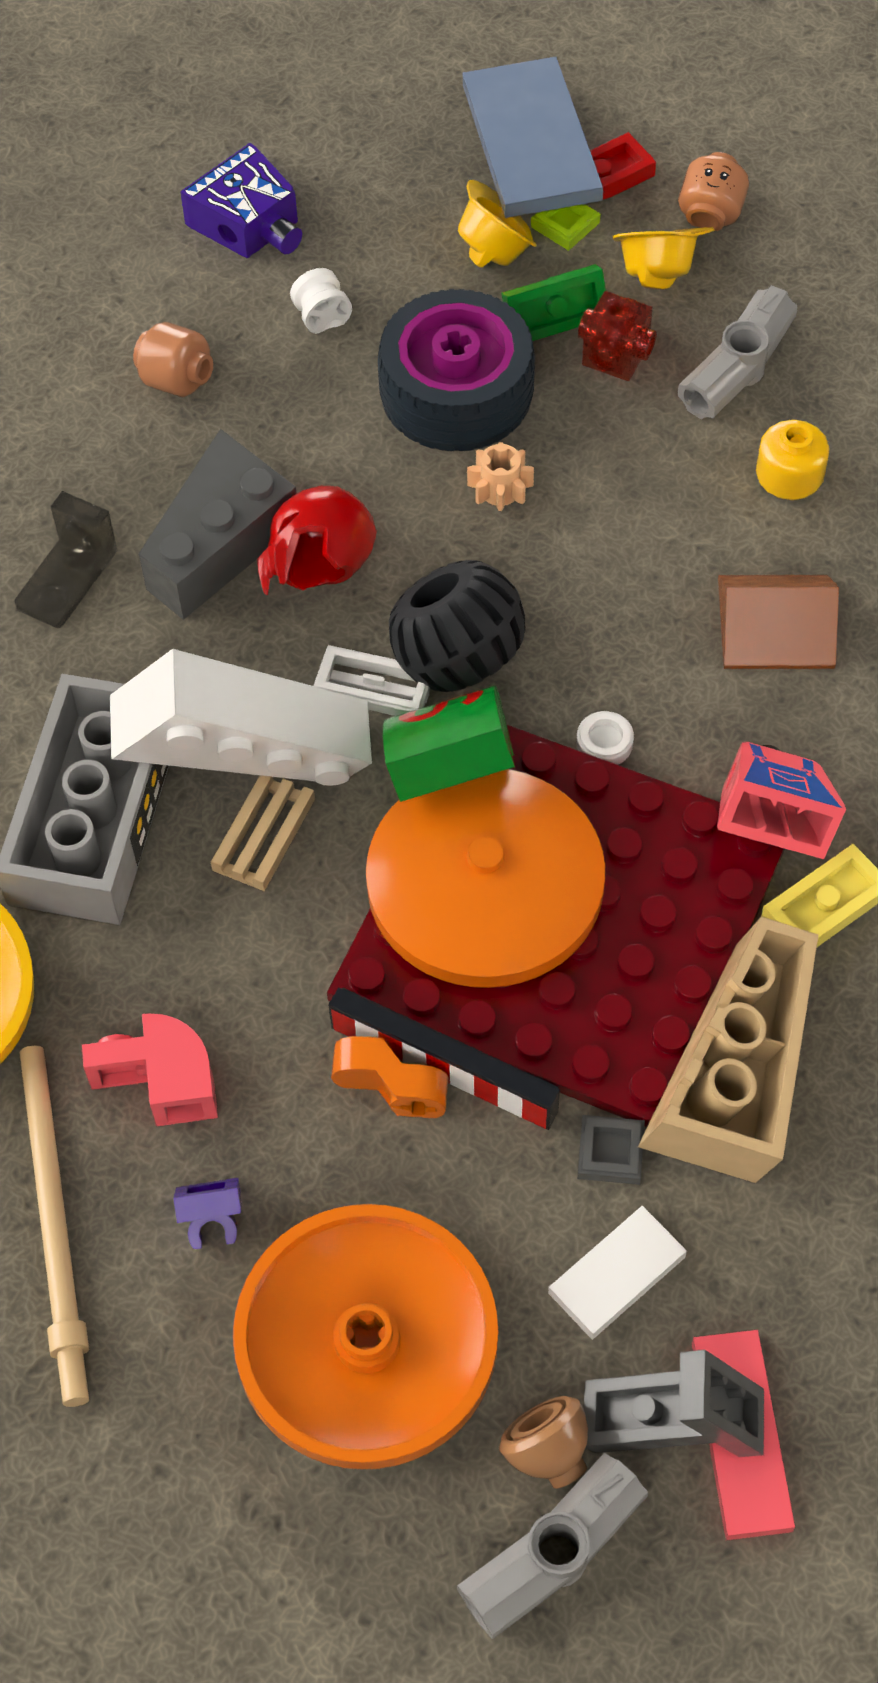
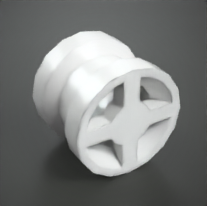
(320, 300)

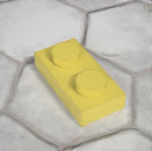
(828, 896)

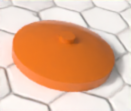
(486, 879)
(366, 1336)

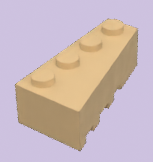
(740, 1067)

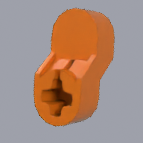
(407, 1088)

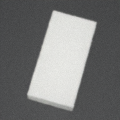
(617, 1272)

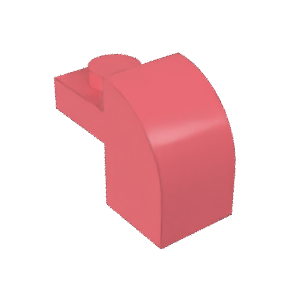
(167, 1058)

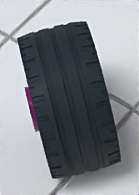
(456, 370)

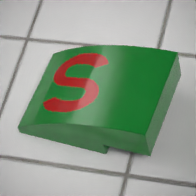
(447, 743)

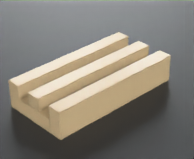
(282, 792)

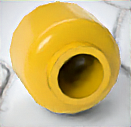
(792, 459)

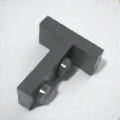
(677, 1408)

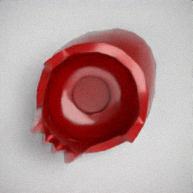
(317, 539)

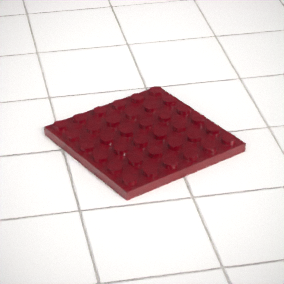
(633, 992)

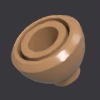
(548, 1441)

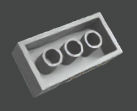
(79, 813)

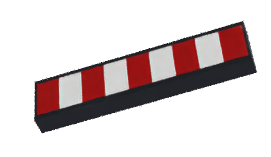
(465, 1066)

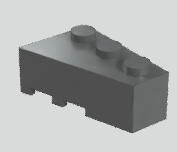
(213, 526)

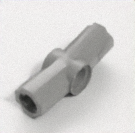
(741, 355)
(523, 1578)

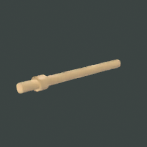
(67, 1334)

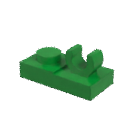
(558, 301)

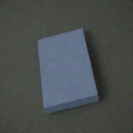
(532, 137)

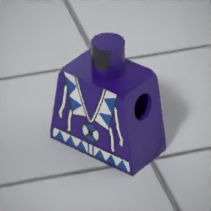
(244, 205)

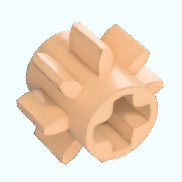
(500, 475)

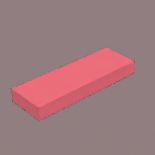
(749, 1488)

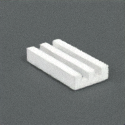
(378, 664)

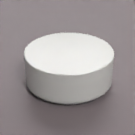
(606, 736)

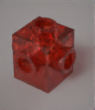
(616, 335)

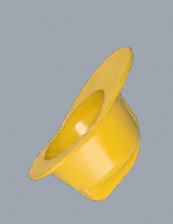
(488, 231)
(659, 255)

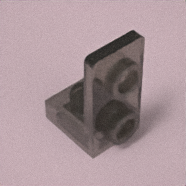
(73, 563)

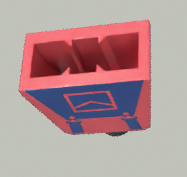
(772, 798)

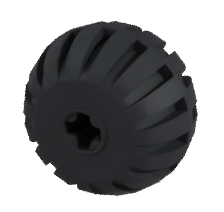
(457, 626)

